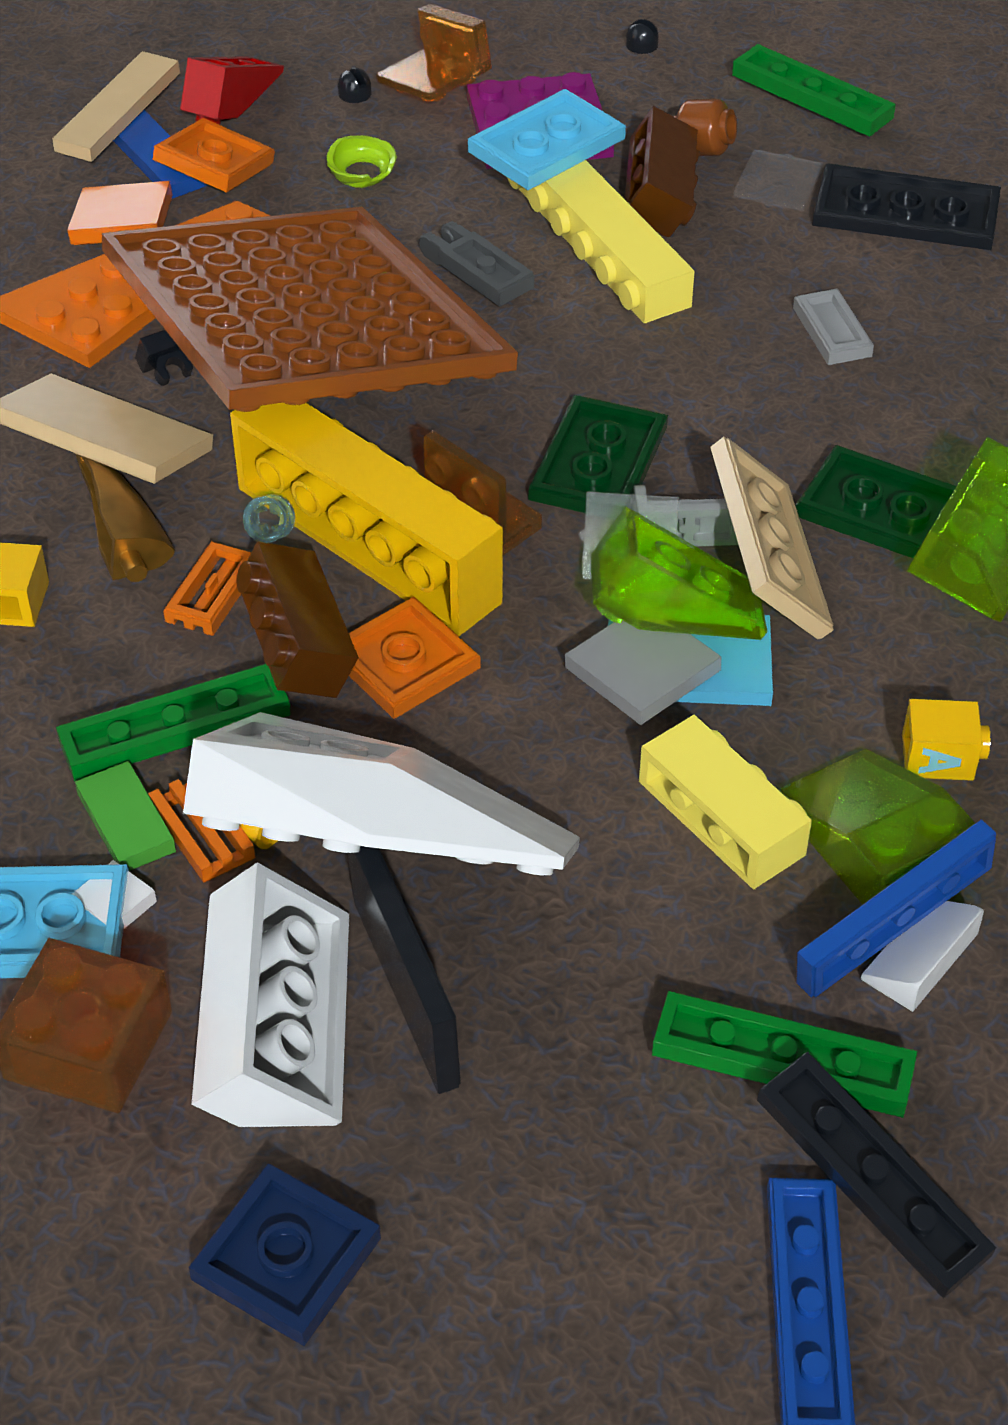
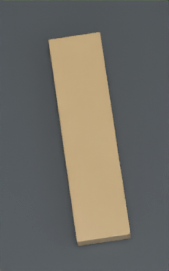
(116, 106)

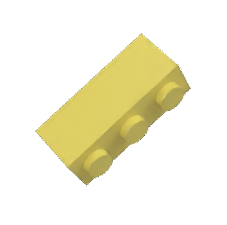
(725, 801)

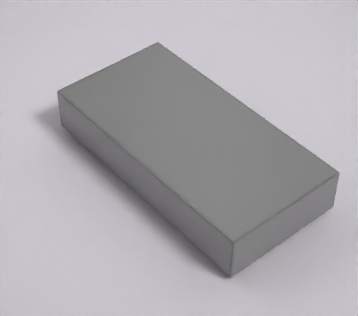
(833, 326)

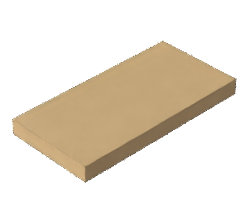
(103, 428)
(771, 539)

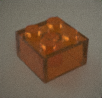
(83, 1024)

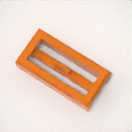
(198, 615)
(204, 869)

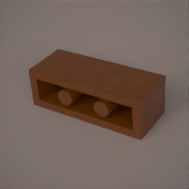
(662, 171)
(296, 620)

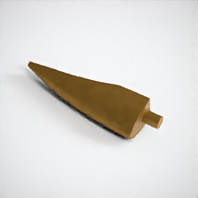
(126, 528)

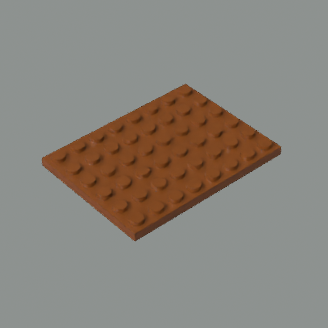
(304, 307)

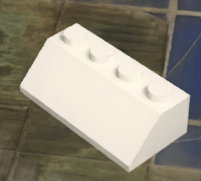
(272, 1005)

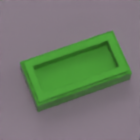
(125, 816)

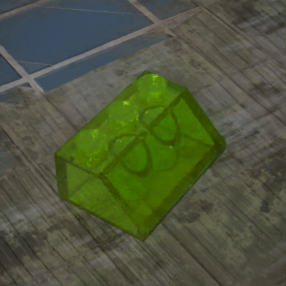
(969, 539)

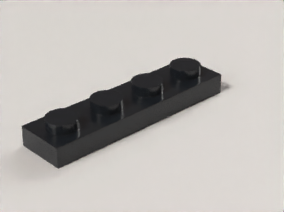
(876, 1174)

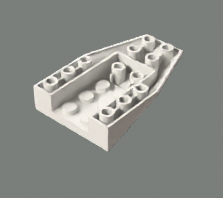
(359, 794)

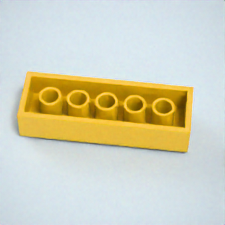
(373, 511)

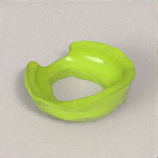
(360, 149)

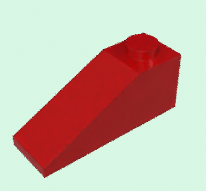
(225, 85)

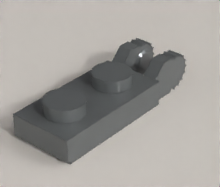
(477, 263)

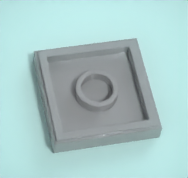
(642, 668)

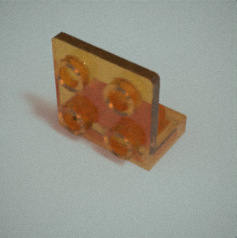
(451, 57)
(479, 488)

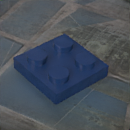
(285, 1254)

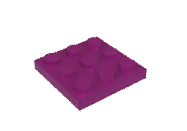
(498, 100)

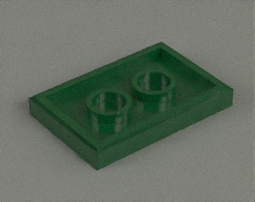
(597, 450)
(874, 501)

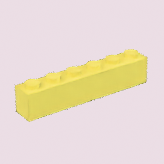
(614, 241)

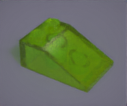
(669, 584)
(875, 819)

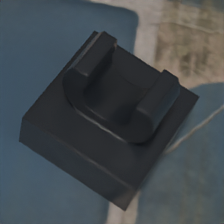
(157, 352)

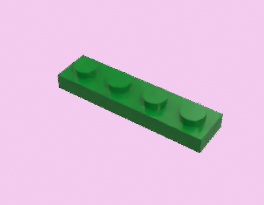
(814, 90)
(168, 721)
(765, 1045)

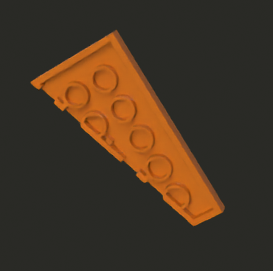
(90, 305)

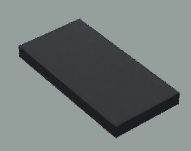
(907, 206)
(406, 967)

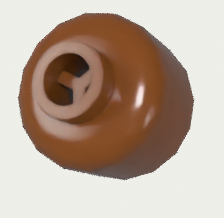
(714, 124)

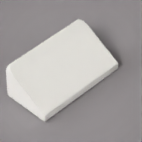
(924, 953)

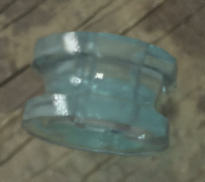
(260, 530)

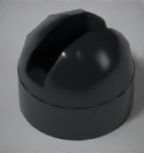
(642, 37)
(354, 86)

